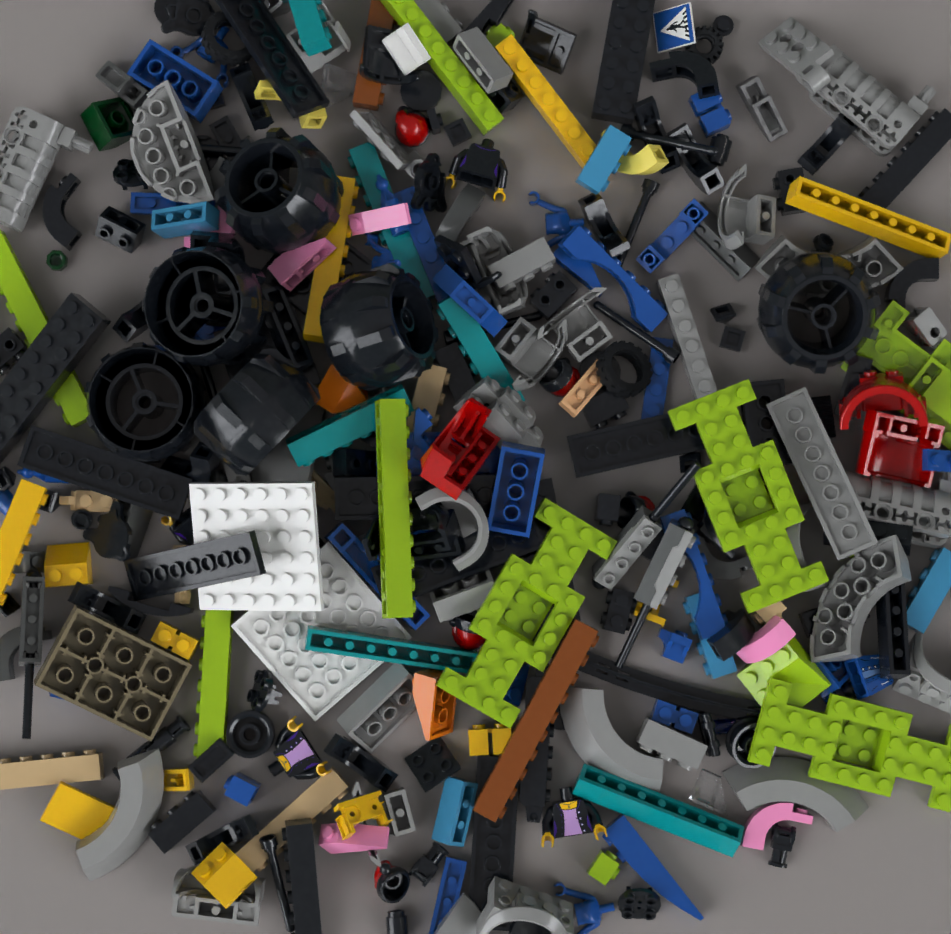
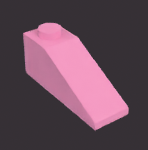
(379, 219)
(297, 264)
(364, 839)

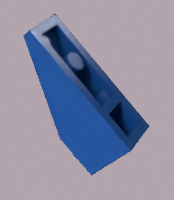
(579, 269)

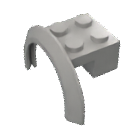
(339, 42)
(745, 219)
(584, 329)
(527, 354)
(470, 519)
(396, 808)

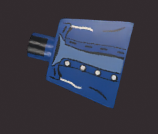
(865, 675)

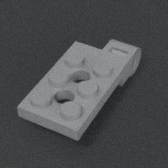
(802, 64)
(390, 148)

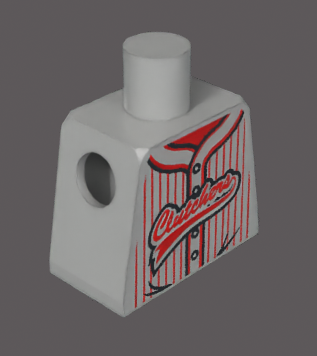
(925, 327)

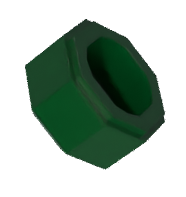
(57, 260)

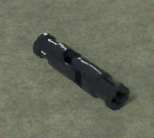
(163, 739)

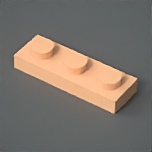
(582, 391)

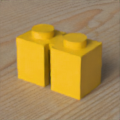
(183, 644)
(479, 739)

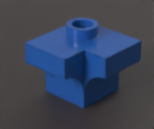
(675, 644)

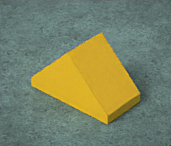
(178, 779)

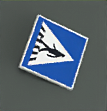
(674, 28)

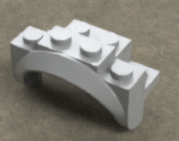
(509, 417)
(206, 907)

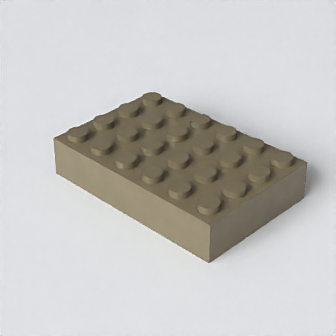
(112, 673)

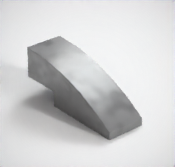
(122, 85)
(762, 108)

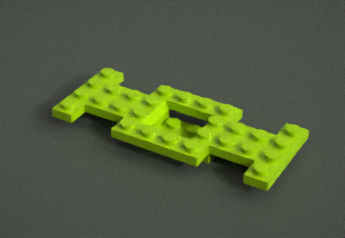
(920, 370)
(739, 499)
(518, 607)
(872, 739)

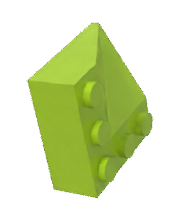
(787, 664)

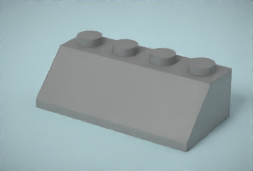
(380, 708)

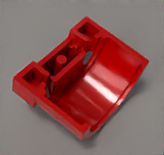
(882, 393)
(892, 450)

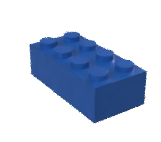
(193, 87)
(516, 489)

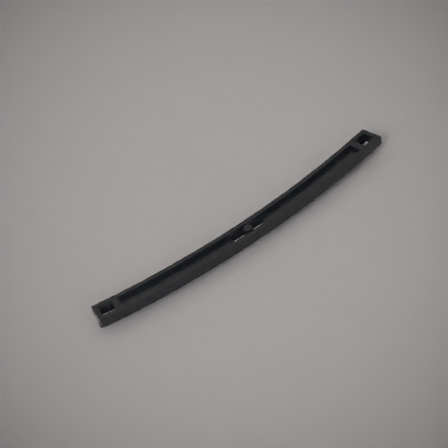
(667, 690)

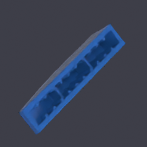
(646, 864)

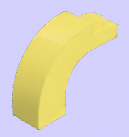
(312, 120)
(644, 162)

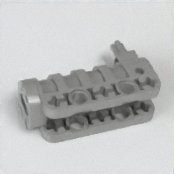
(869, 103)
(29, 161)
(907, 505)

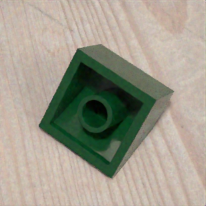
(109, 122)

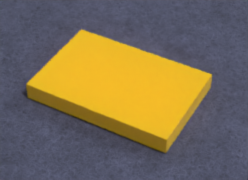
(76, 811)

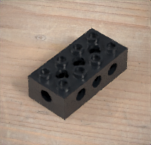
(753, 414)

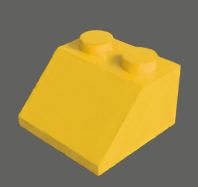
(68, 564)
(224, 875)

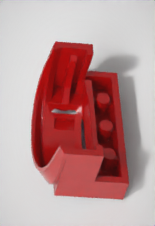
(451, 465)

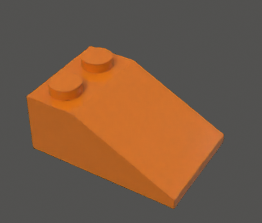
(433, 704)

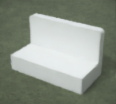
(406, 49)

